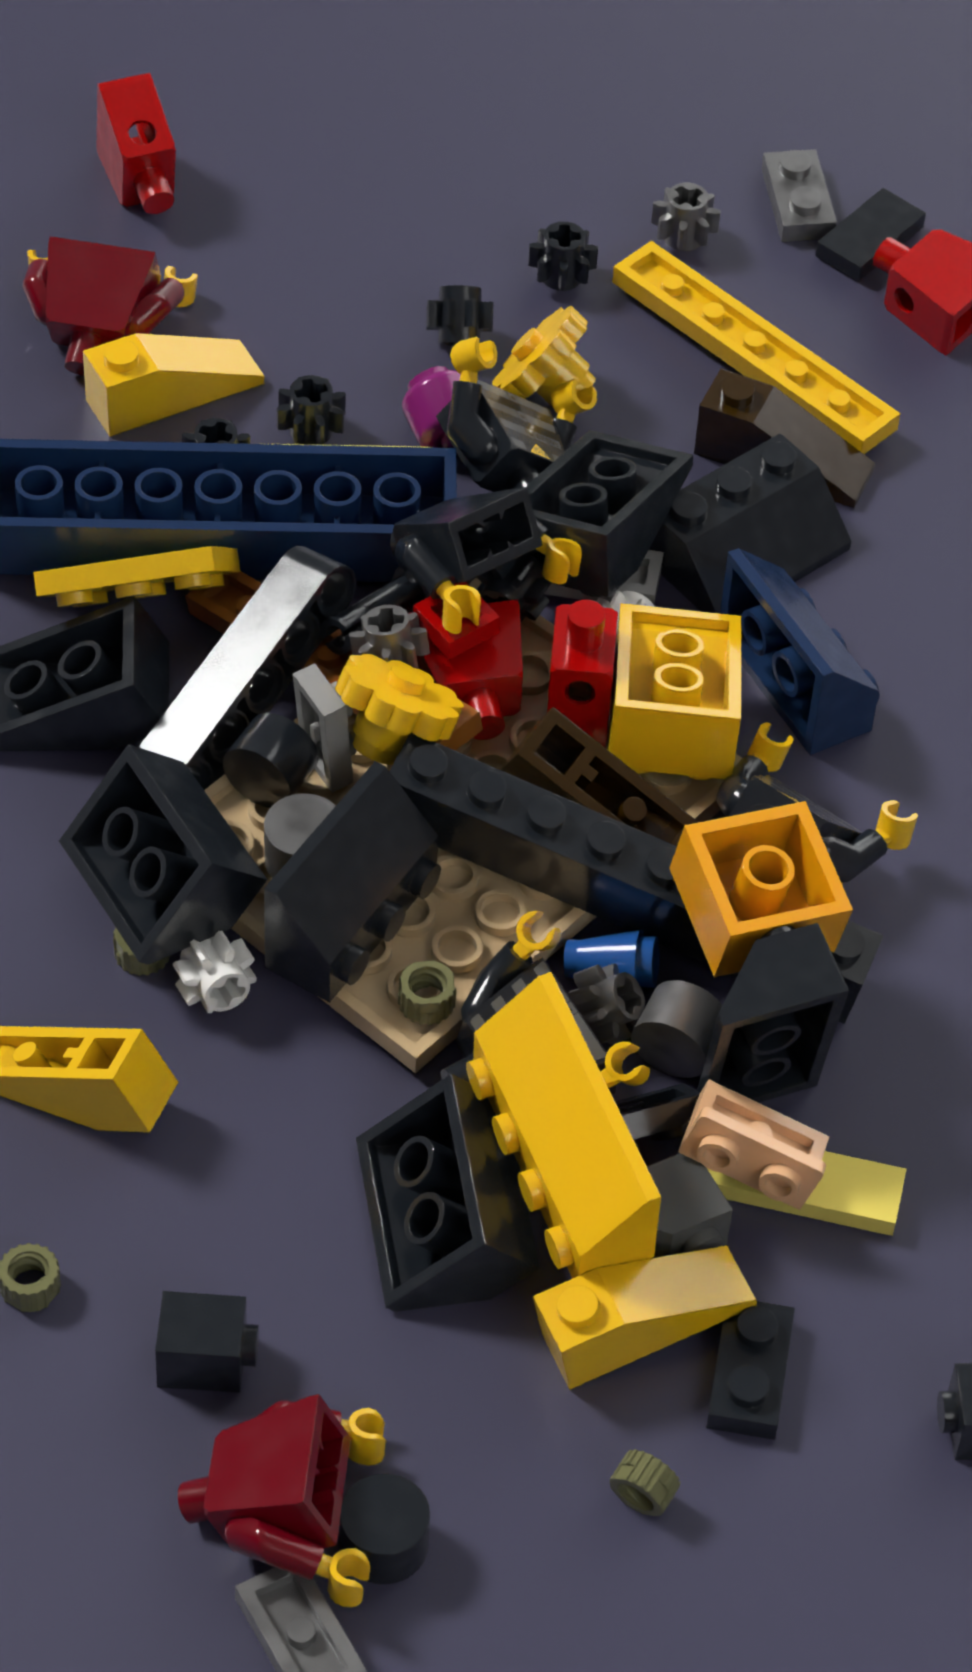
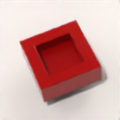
(451, 644)

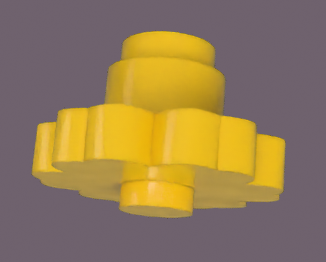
(547, 357)
(393, 704)

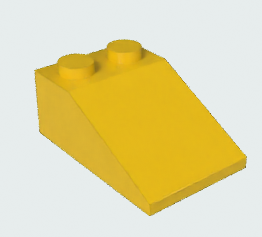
(676, 691)

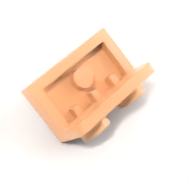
(755, 1145)

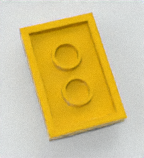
(137, 576)

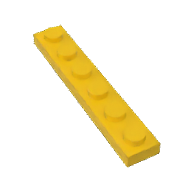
(754, 345)

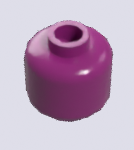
(424, 400)

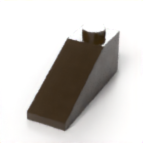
(747, 412)
(580, 769)

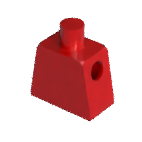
(141, 165)
(930, 286)
(584, 652)
(487, 674)

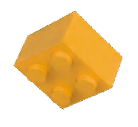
(755, 876)

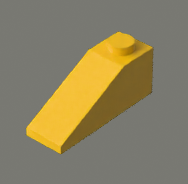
(161, 376)
(86, 1075)
(637, 1309)

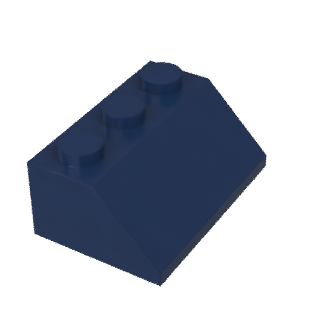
(797, 655)

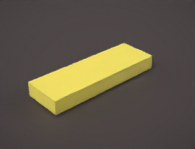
(849, 1194)

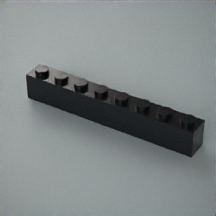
(571, 851)

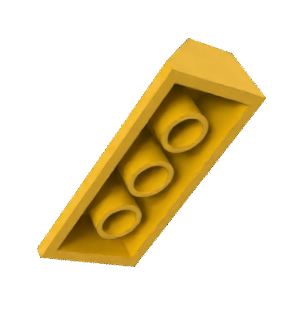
(564, 1133)

